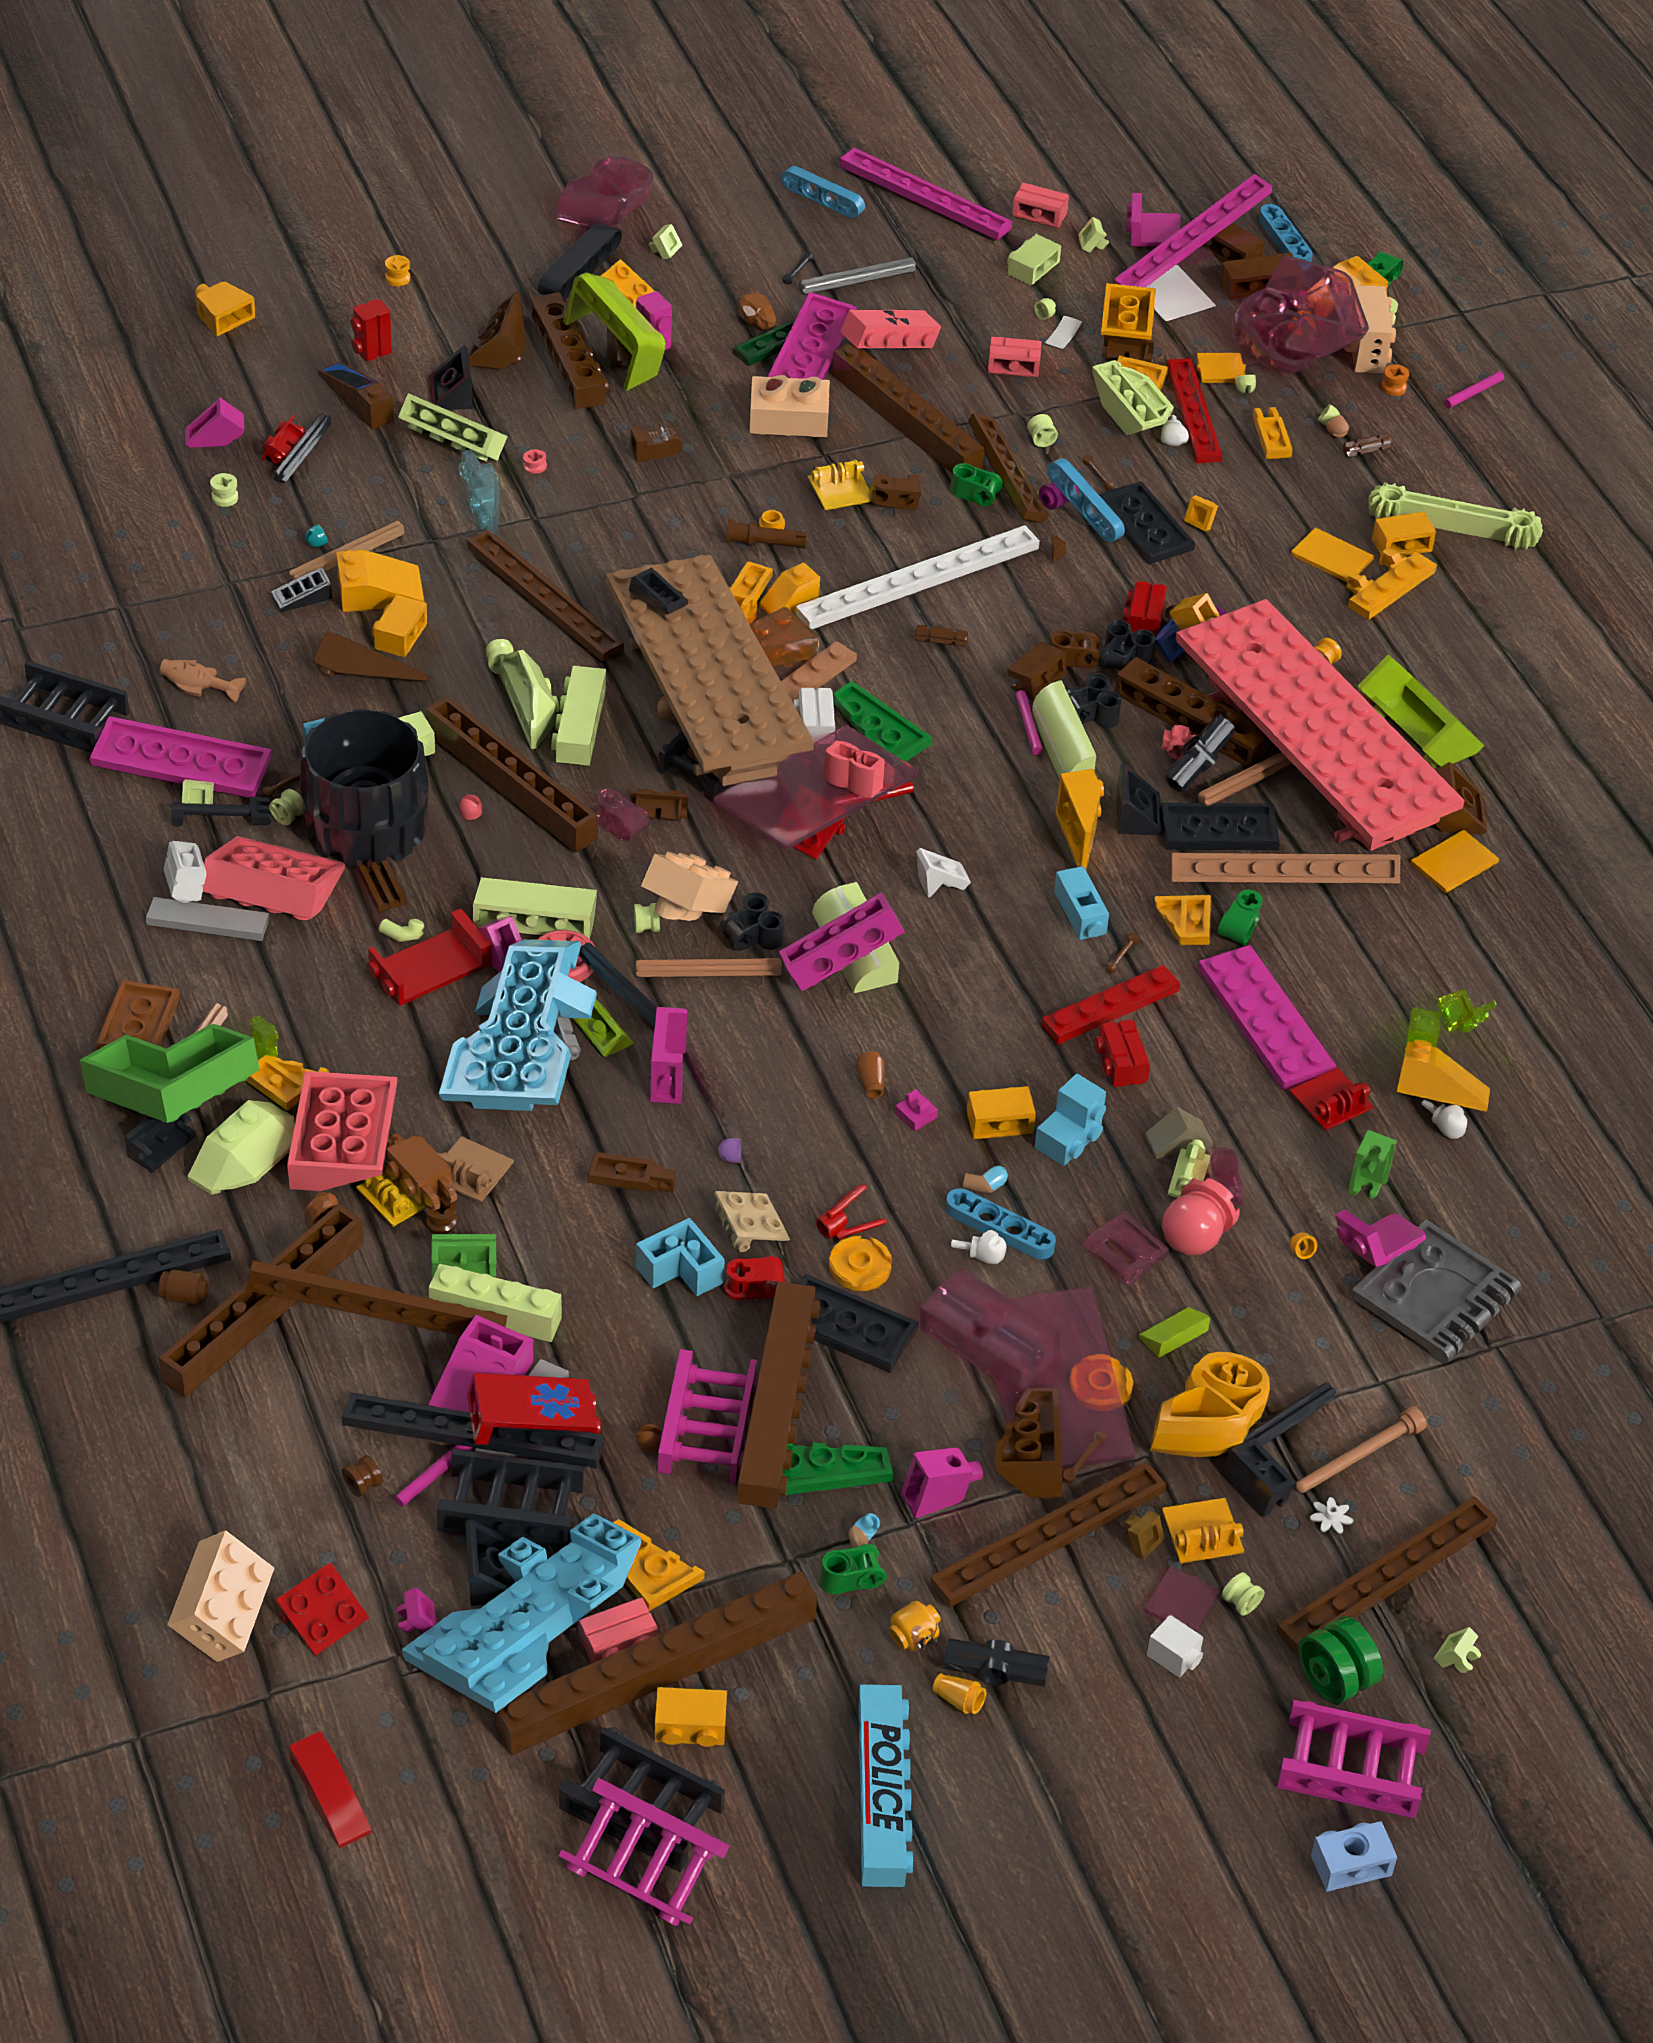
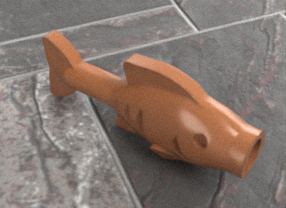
(193, 678)

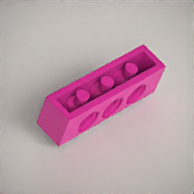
(841, 941)

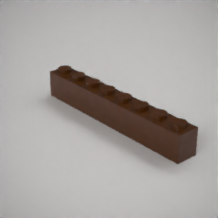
(905, 409)
(512, 774)
(249, 1312)
(776, 1396)

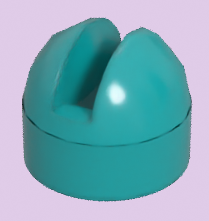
(315, 536)

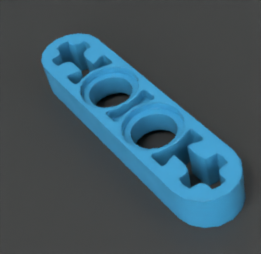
(847, 202)
(1283, 237)
(1065, 477)
(1003, 1220)

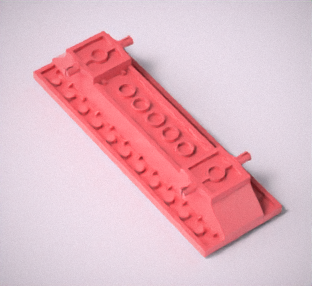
(1320, 724)

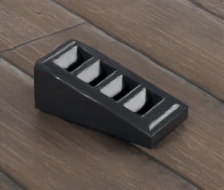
(648, 583)
(311, 588)

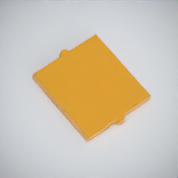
(1220, 367)

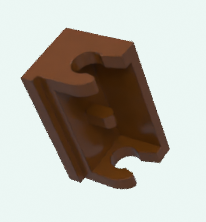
(1038, 669)

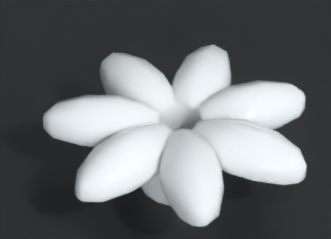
(1331, 1515)

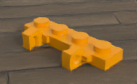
(1403, 575)

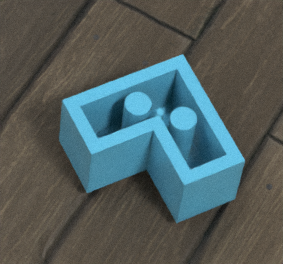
(1074, 1122)
(681, 1252)

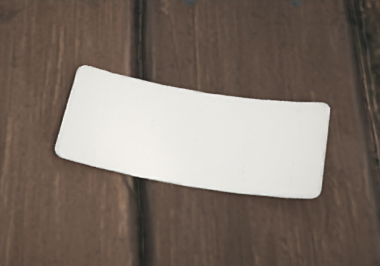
(1064, 332)

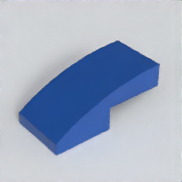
(1167, 643)

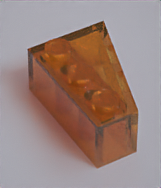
(785, 638)

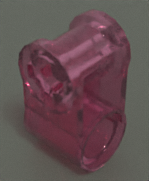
(620, 815)
(1224, 1169)

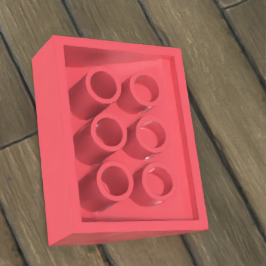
(271, 877)
(340, 1129)

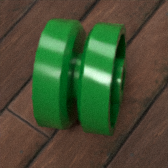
(1340, 1660)

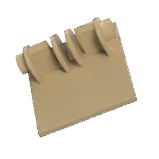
(748, 1218)

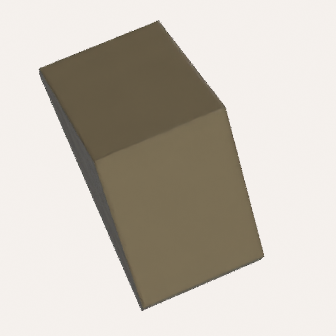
(1176, 1132)

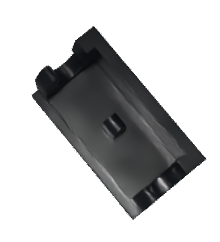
(157, 1141)
(1257, 1476)

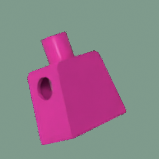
(938, 1480)

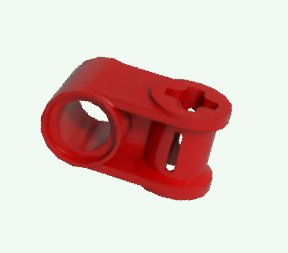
(755, 1276)

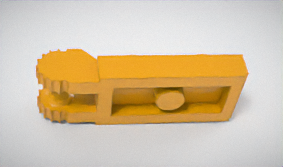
(1272, 434)
(750, 585)

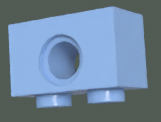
(1340, 1869)

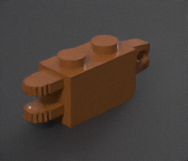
(419, 1170)

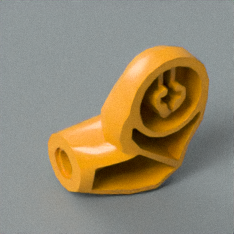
(1215, 1410)

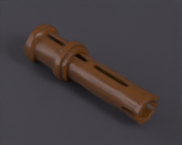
(752, 533)

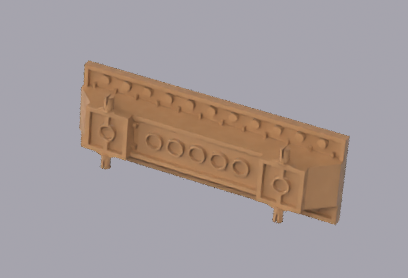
(713, 673)

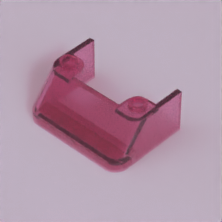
(1329, 296)

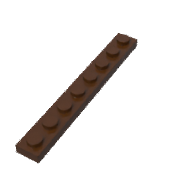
(545, 595)
(364, 1299)
(1047, 1534)
(1391, 1571)

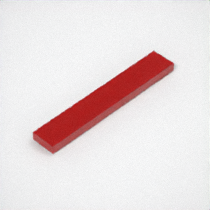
(1193, 410)

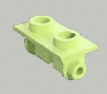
(1190, 1164)

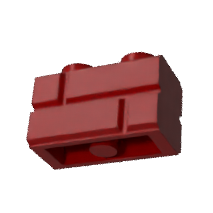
(371, 330)
(1145, 606)
(1122, 1053)

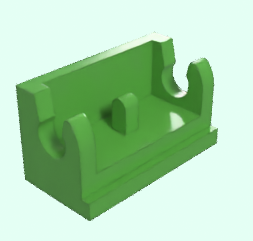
(1372, 1163)
(465, 1251)

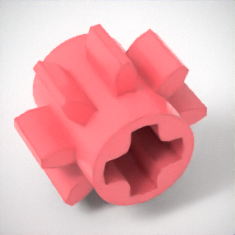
(1175, 740)

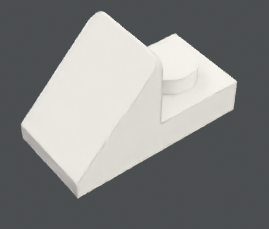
(939, 870)

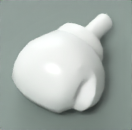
(1174, 433)
(1448, 1119)
(988, 1248)

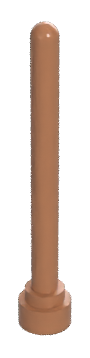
(1410, 1422)

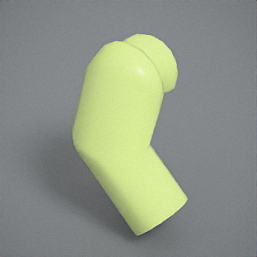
(400, 934)

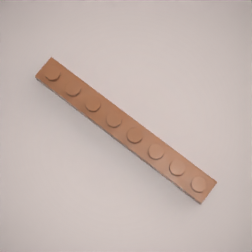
(814, 672)
(1285, 868)

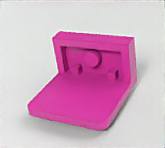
(1149, 228)
(1379, 1241)

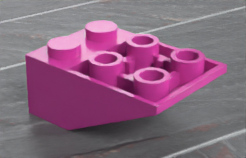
(481, 1349)

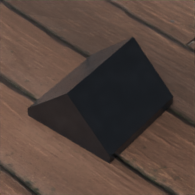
(452, 382)
(1137, 804)
(485, 1571)

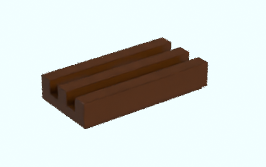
(375, 870)

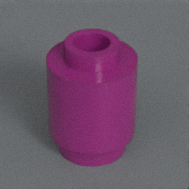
(1052, 497)

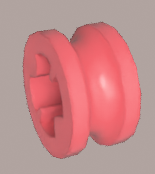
(535, 461)

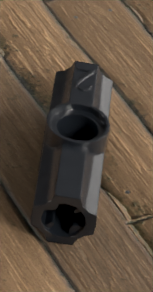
(1199, 753)
(996, 1662)

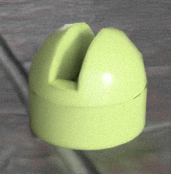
(1044, 308)
(1244, 382)
(1328, 414)

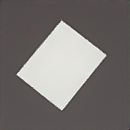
(1178, 295)

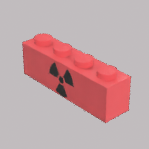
(890, 329)

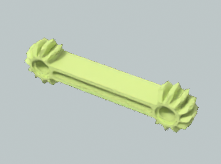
(1513, 527)

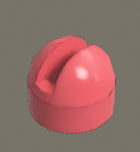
(470, 807)

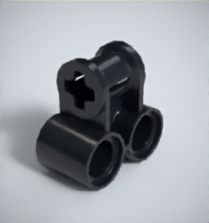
(1124, 645)
(1096, 701)
(754, 924)

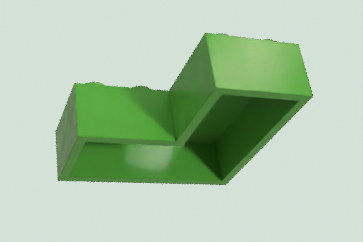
(170, 1079)

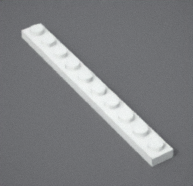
(917, 577)

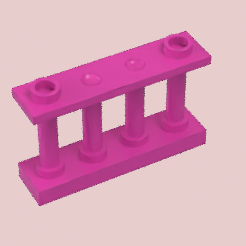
(682, 1398)
(1350, 1787)
(672, 1833)

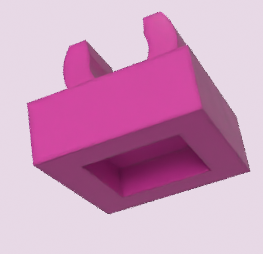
(916, 1110)
(418, 1610)

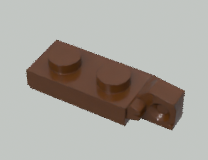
(630, 1173)

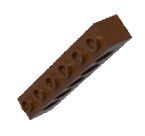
(568, 351)
(1183, 705)

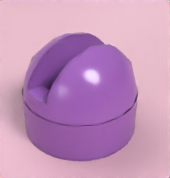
(730, 1150)

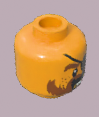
(914, 1626)

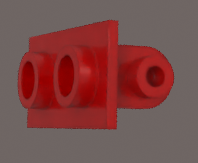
(276, 446)

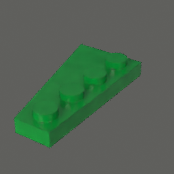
(880, 722)
(834, 1468)

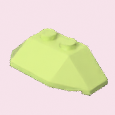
(1130, 397)
(529, 695)
(243, 1147)

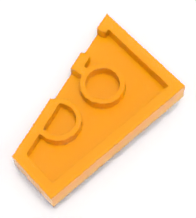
(658, 1573)

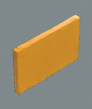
(1331, 554)
(1454, 861)

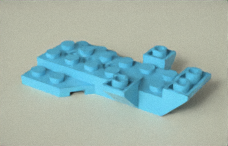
(516, 1053)
(504, 1645)

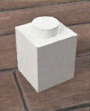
(1175, 1646)

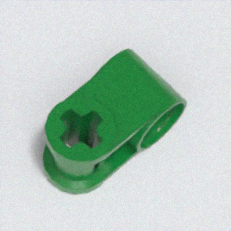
(1387, 266)
(973, 484)
(1241, 917)
(852, 1570)

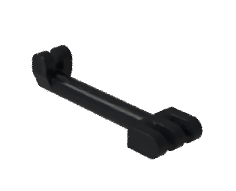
(257, 810)

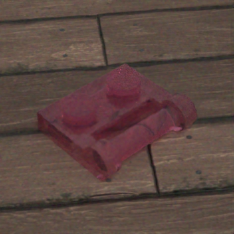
(1133, 1241)

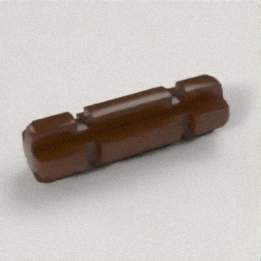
(1367, 445)
(941, 635)

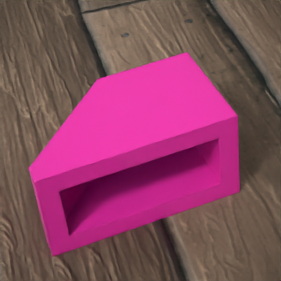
(215, 426)
(501, 935)

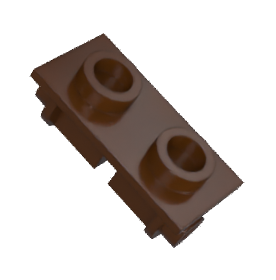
(1136, 348)
(672, 803)

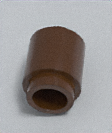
(183, 1286)

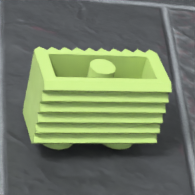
(1033, 259)

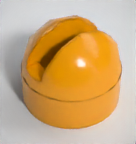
(1308, 1243)

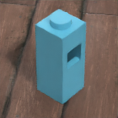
(1081, 903)

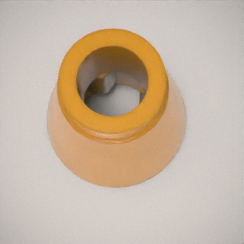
(961, 1693)

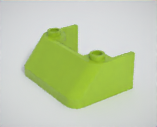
(601, 296)
(1419, 714)

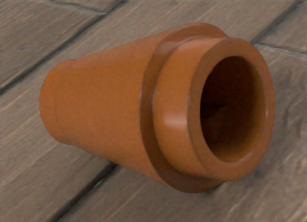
(871, 1073)

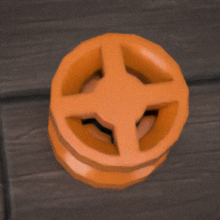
(1395, 380)

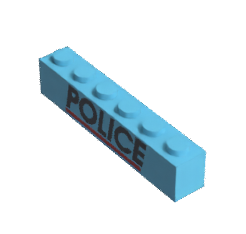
(882, 1786)

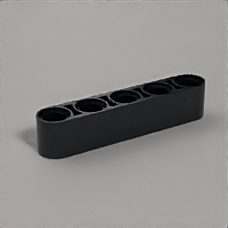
(580, 258)

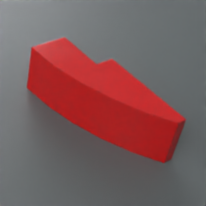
(329, 1789)

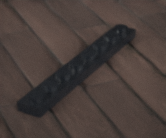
(112, 1275)
(456, 1428)

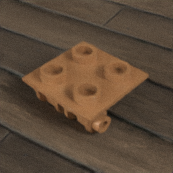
(475, 1168)

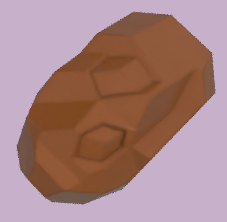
(757, 311)
(319, 1208)

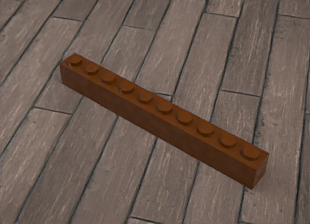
(655, 1663)

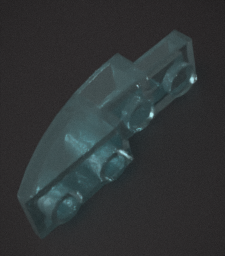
(484, 491)

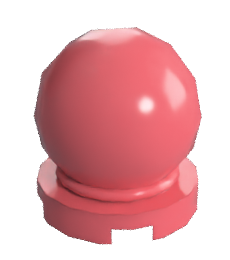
(1199, 1217)

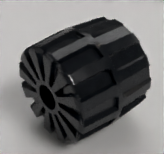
(364, 787)

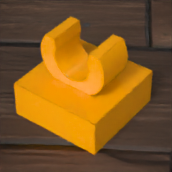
(1200, 513)

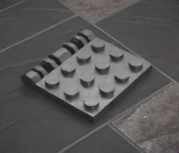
(1437, 1289)

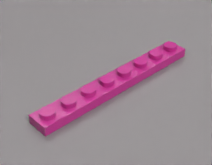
(926, 193)
(1196, 233)

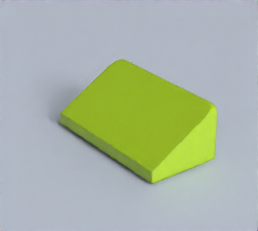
(604, 1031)
(1175, 1331)

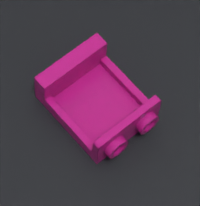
(667, 1055)

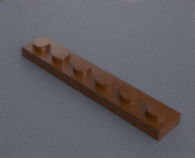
(1008, 468)

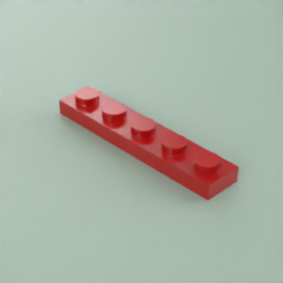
(1110, 1004)

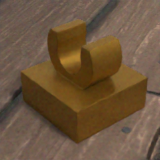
(1144, 1533)

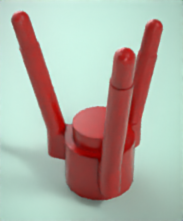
(833, 1221)

